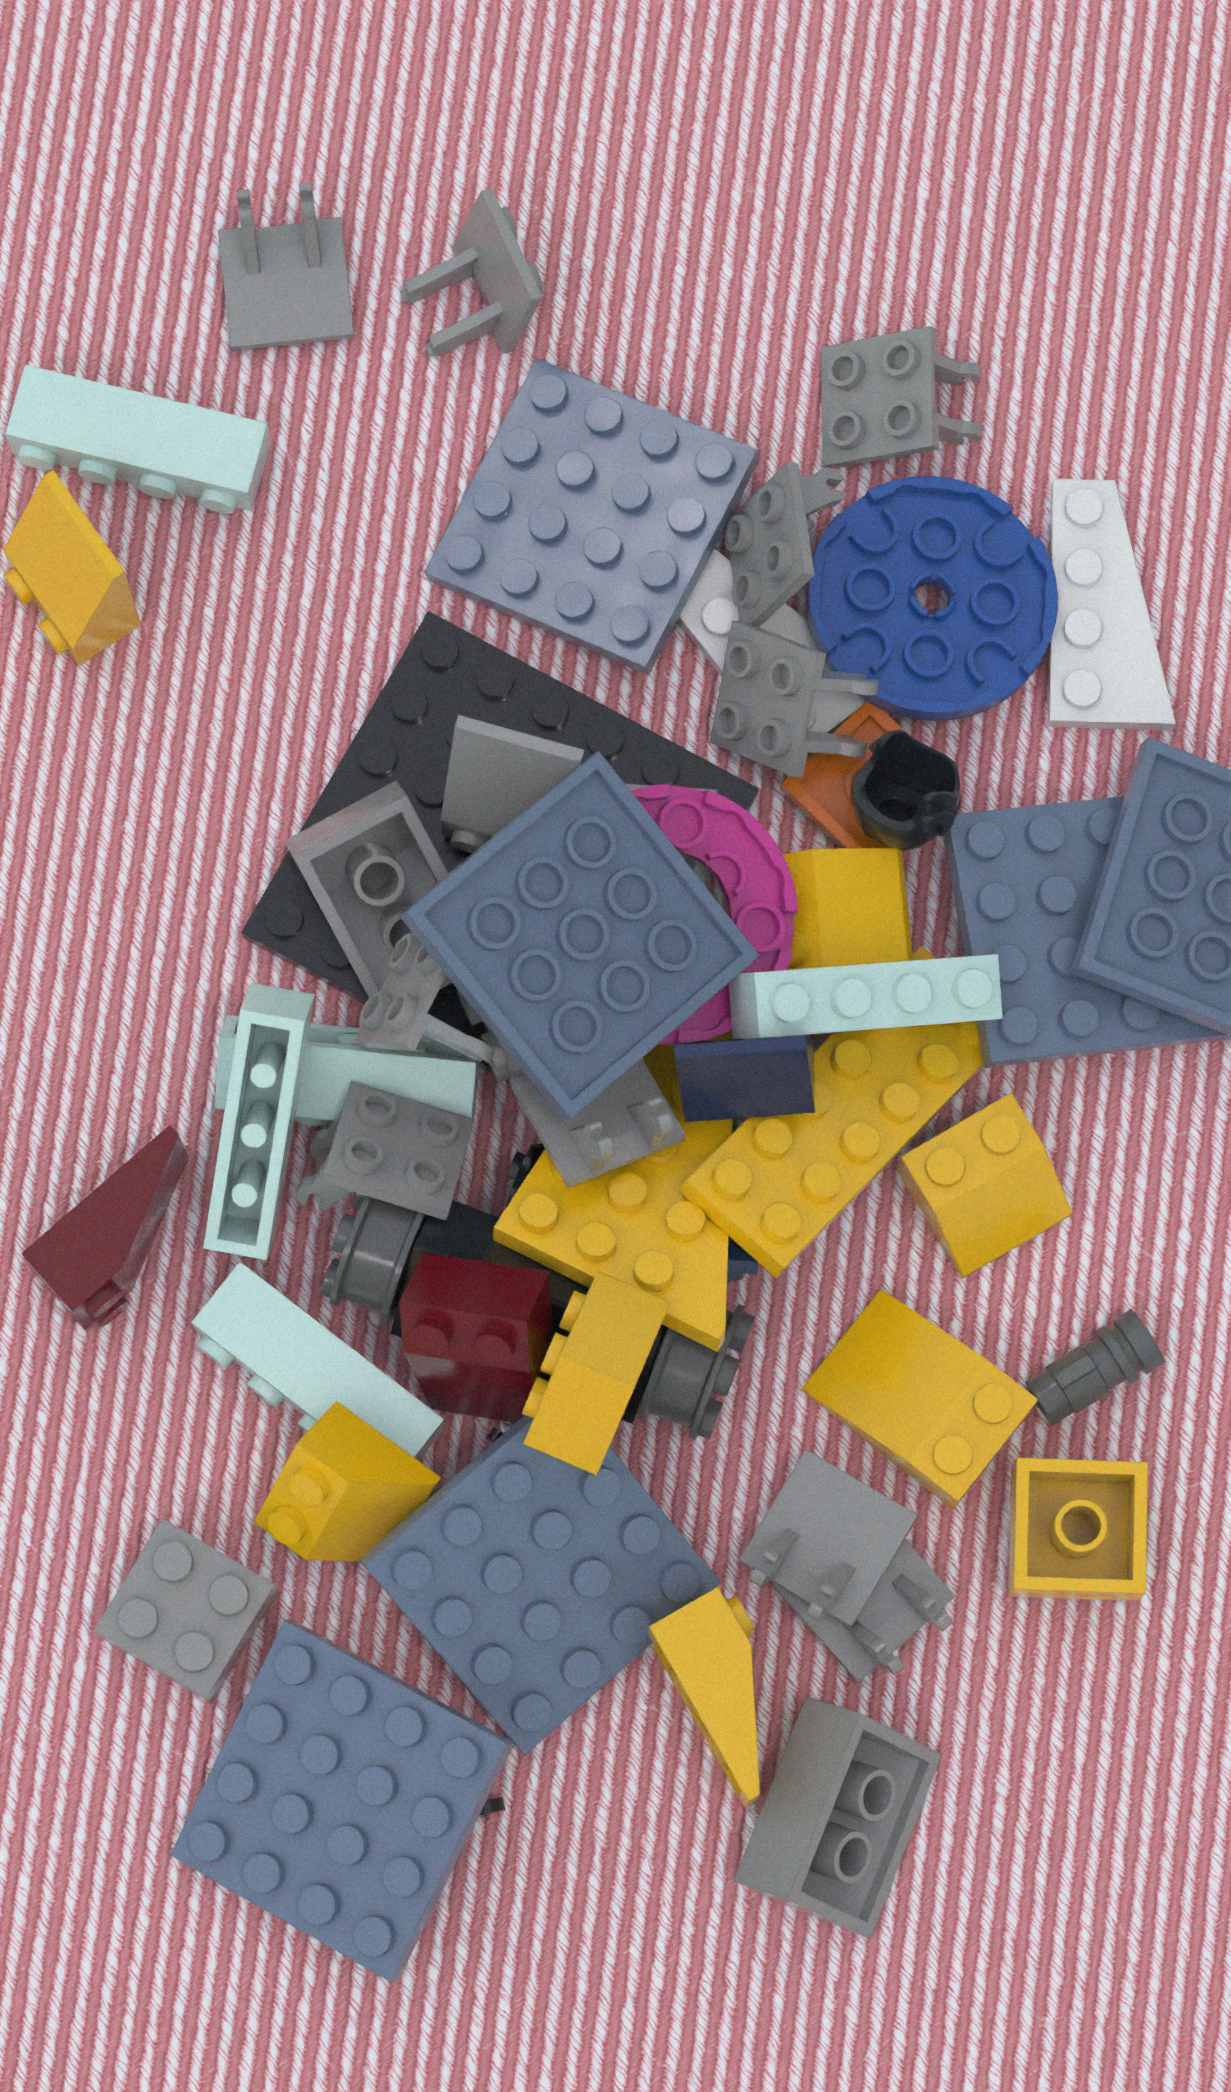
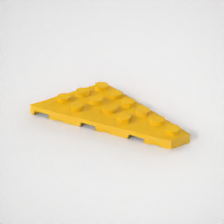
(634, 1221)

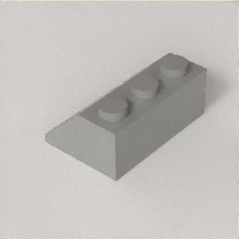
(838, 1816)

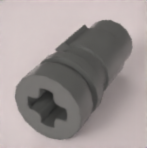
(1095, 1368)

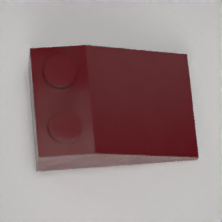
(103, 1242)
(476, 1334)

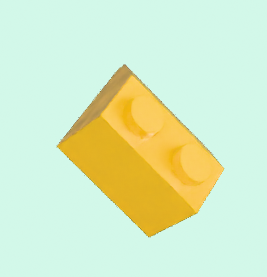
(849, 907)
(985, 1185)
(343, 1490)

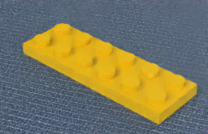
(795, 1173)

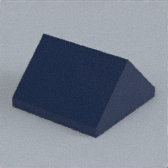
(746, 1077)

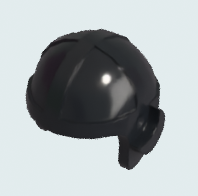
(905, 792)

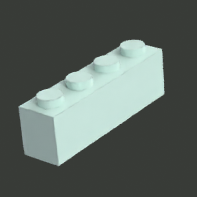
(138, 440)
(865, 996)
(332, 1060)
(258, 1121)
(306, 1363)

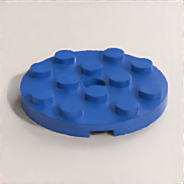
(945, 537)

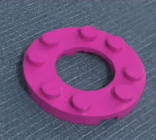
(749, 873)

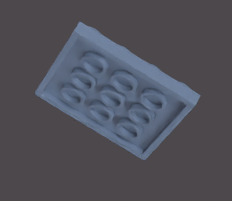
(592, 516)
(1166, 890)
(1026, 894)
(580, 936)
(537, 1579)
(341, 1799)

